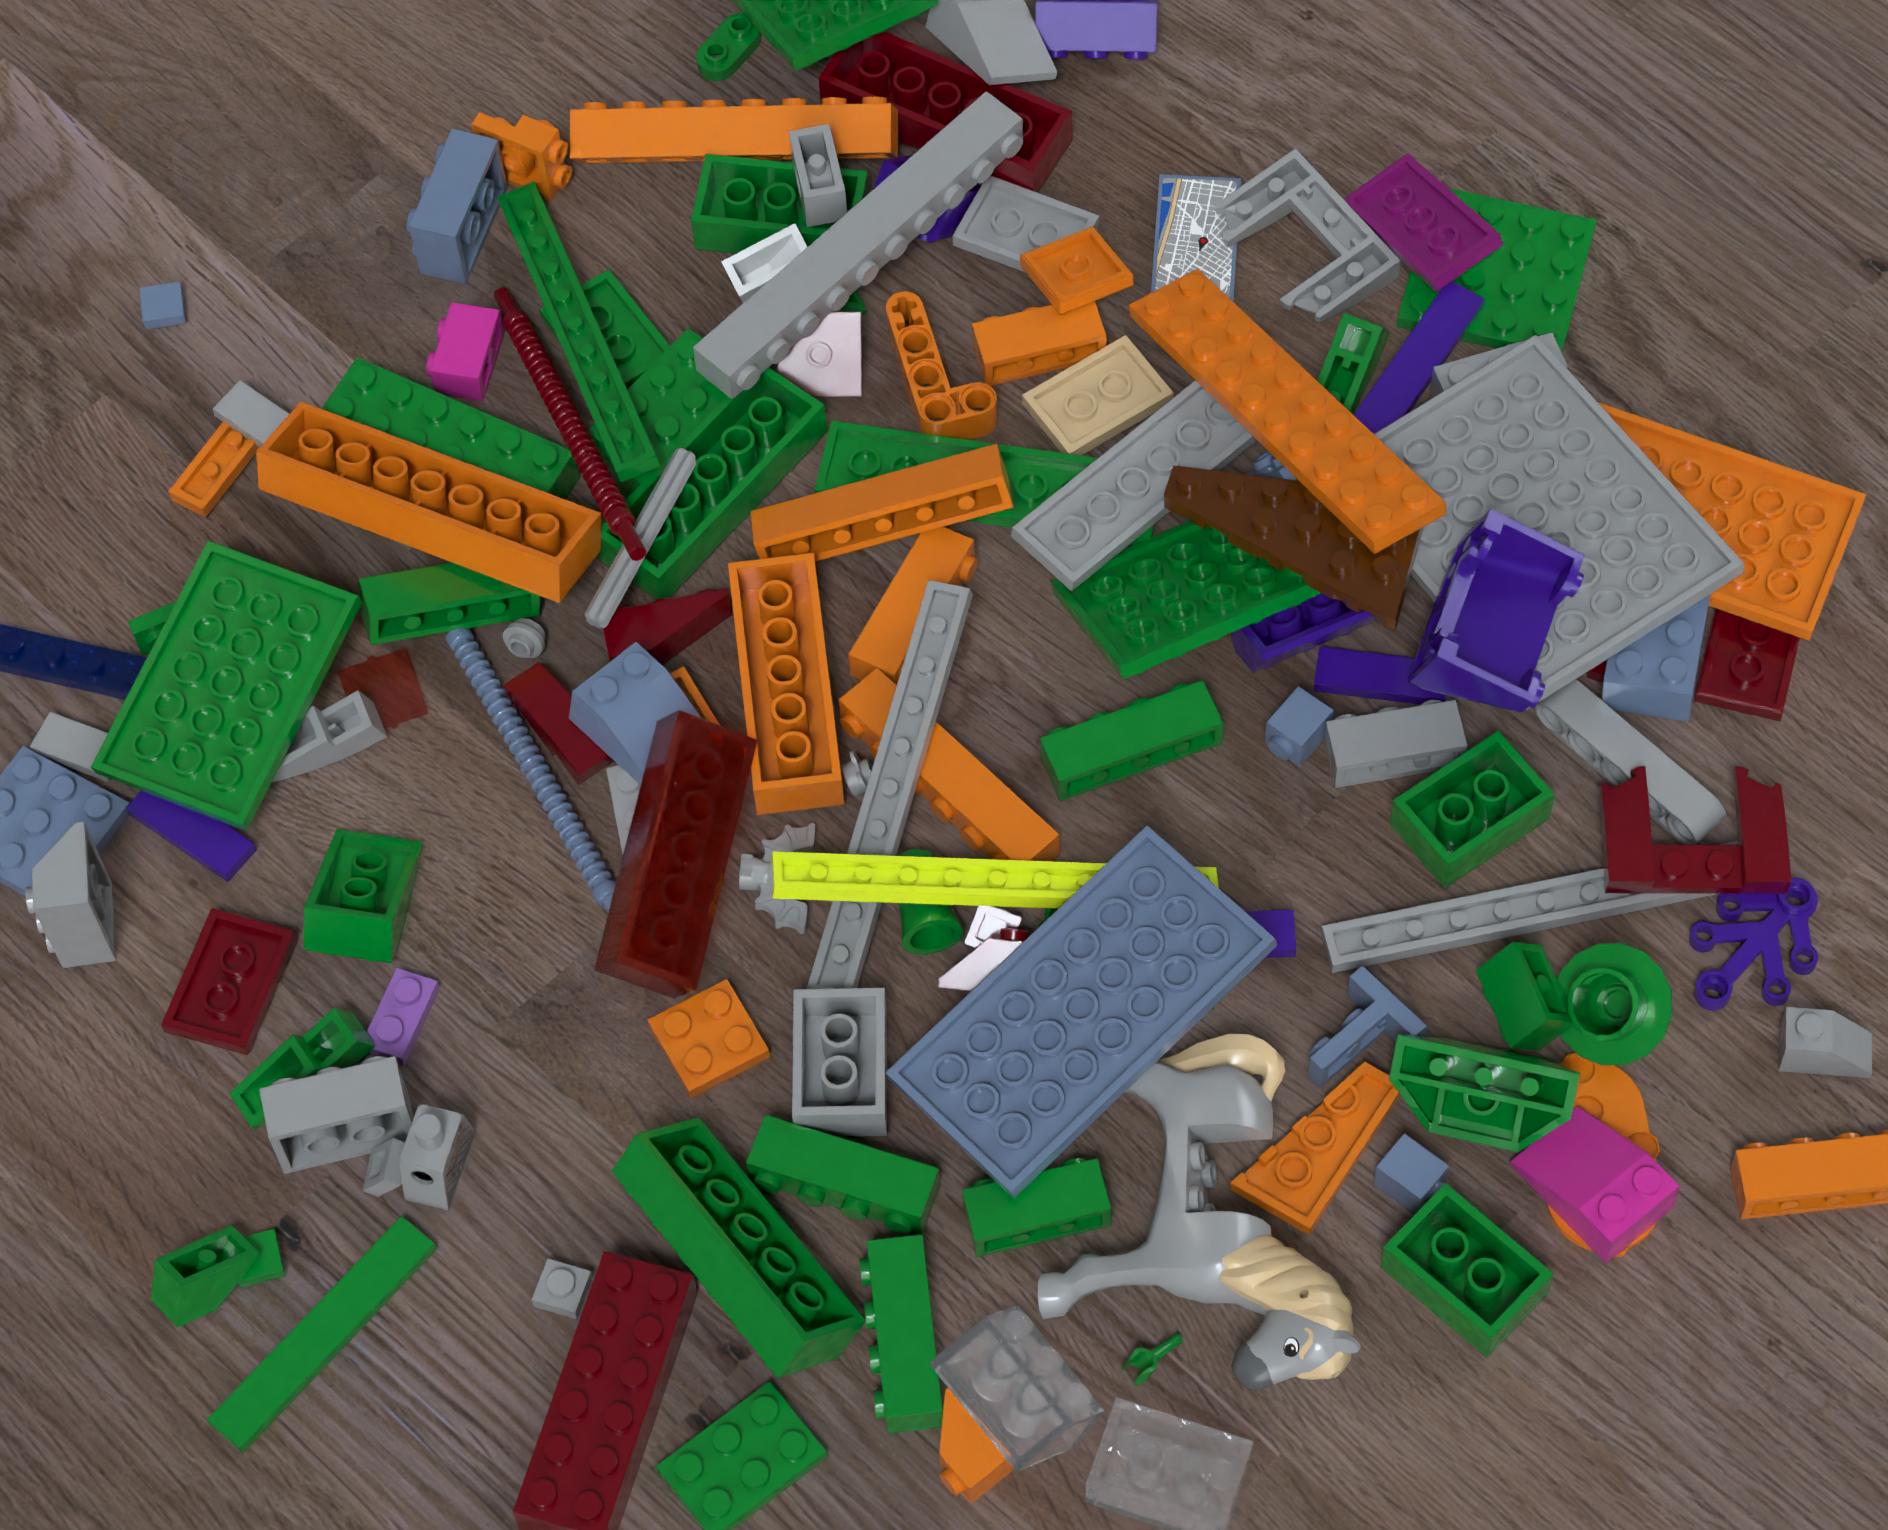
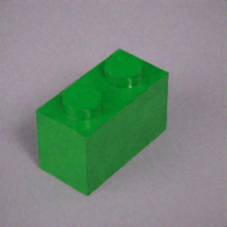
(1525, 996)

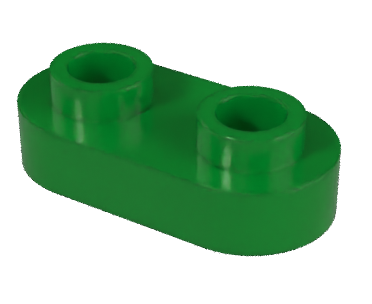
(732, 46)

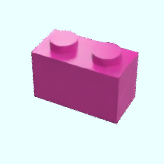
(465, 351)

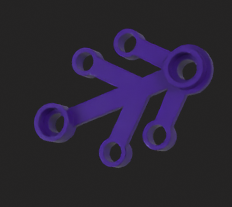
(1757, 939)

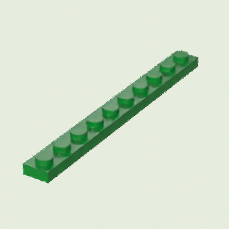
(578, 333)

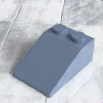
(623, 705)

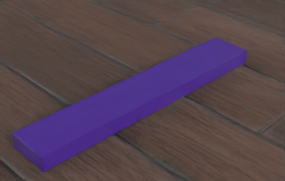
(1413, 364)

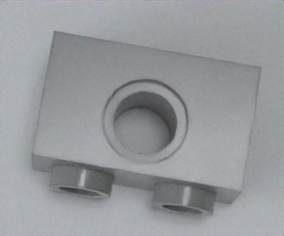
(818, 175)

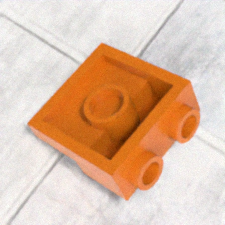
(529, 152)

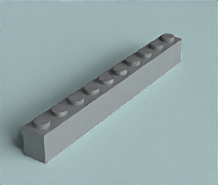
(858, 246)

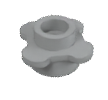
(857, 773)

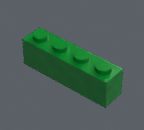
(438, 602)
(1131, 740)
(843, 1175)
(904, 1334)

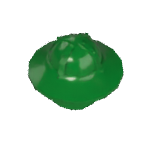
(1615, 1003)

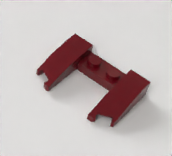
(1752, 867)

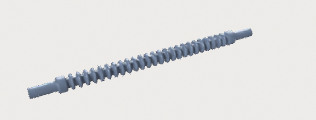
(533, 765)

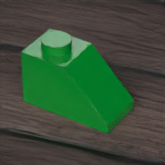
(201, 1275)

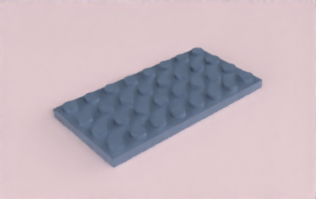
(1080, 1010)

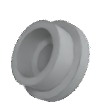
(524, 638)

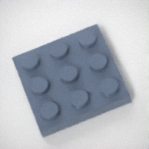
(40, 806)

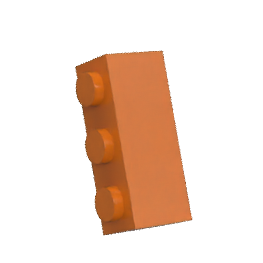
(1035, 341)

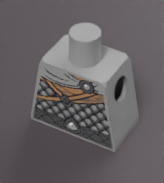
(435, 1147)

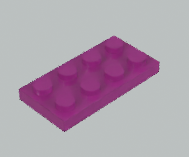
(1423, 222)

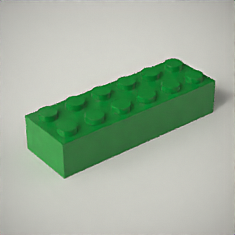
(451, 428)
(739, 459)
(738, 1247)

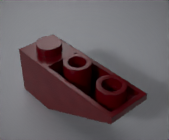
(666, 624)

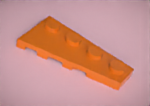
(1314, 1159)

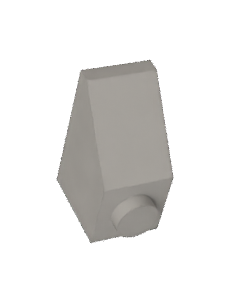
(1823, 1044)

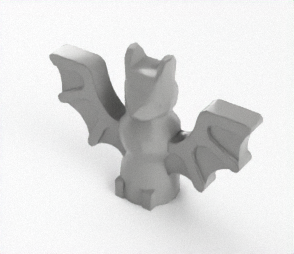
(756, 875)

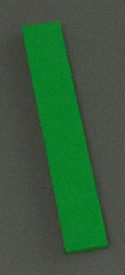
(321, 1334)

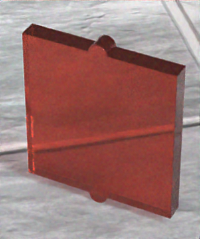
(389, 684)

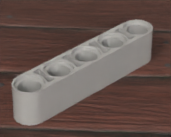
(1617, 748)

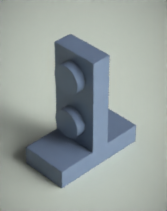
(1377, 1013)

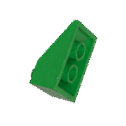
(361, 896)

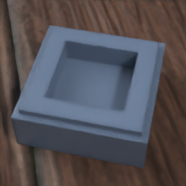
(162, 305)

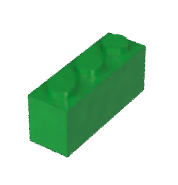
(1049, 1208)

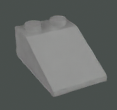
(993, 39)

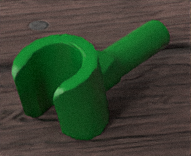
(1147, 1360)

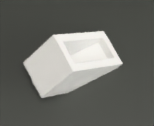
(762, 261)

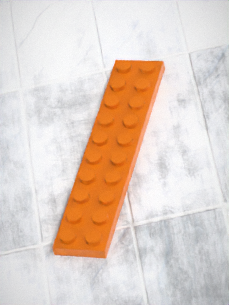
(1288, 411)

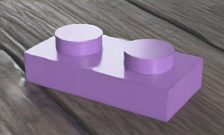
(402, 1015)

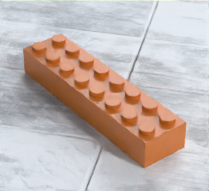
(429, 501)

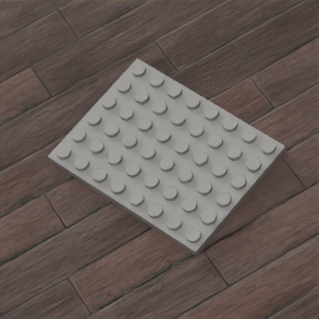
(1553, 459)

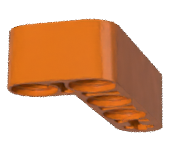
(923, 368)

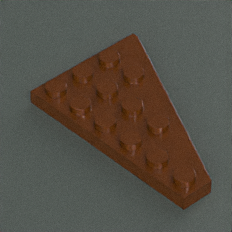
(1296, 531)

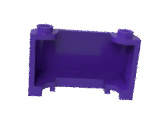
(1495, 614)

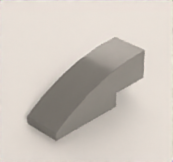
(332, 735)

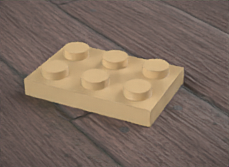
(1097, 398)

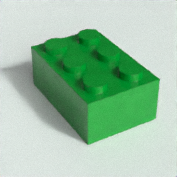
(1471, 809)
(1466, 1270)

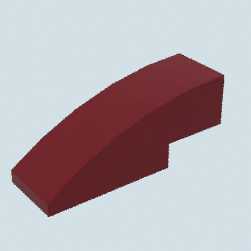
(547, 710)

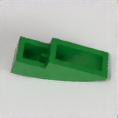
(332, 1042)

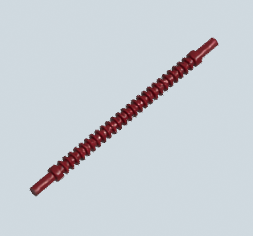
(570, 425)

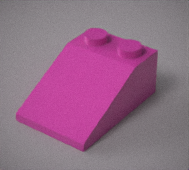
(1597, 1182)

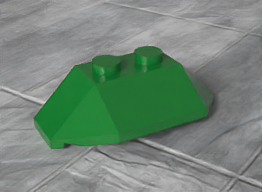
(1482, 1091)

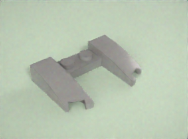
(1294, 185)

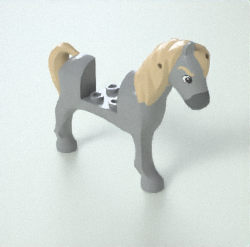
(1214, 1254)

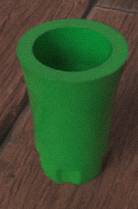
(928, 926)

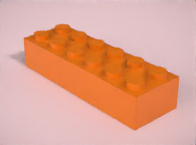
(785, 684)

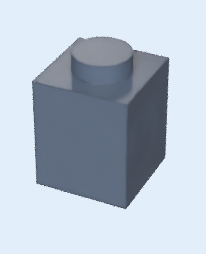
(1297, 727)
(1410, 1174)

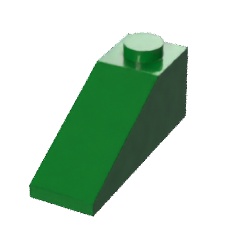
(1352, 360)

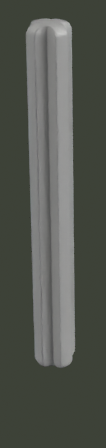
(647, 527)

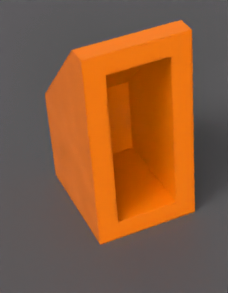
(966, 1454)

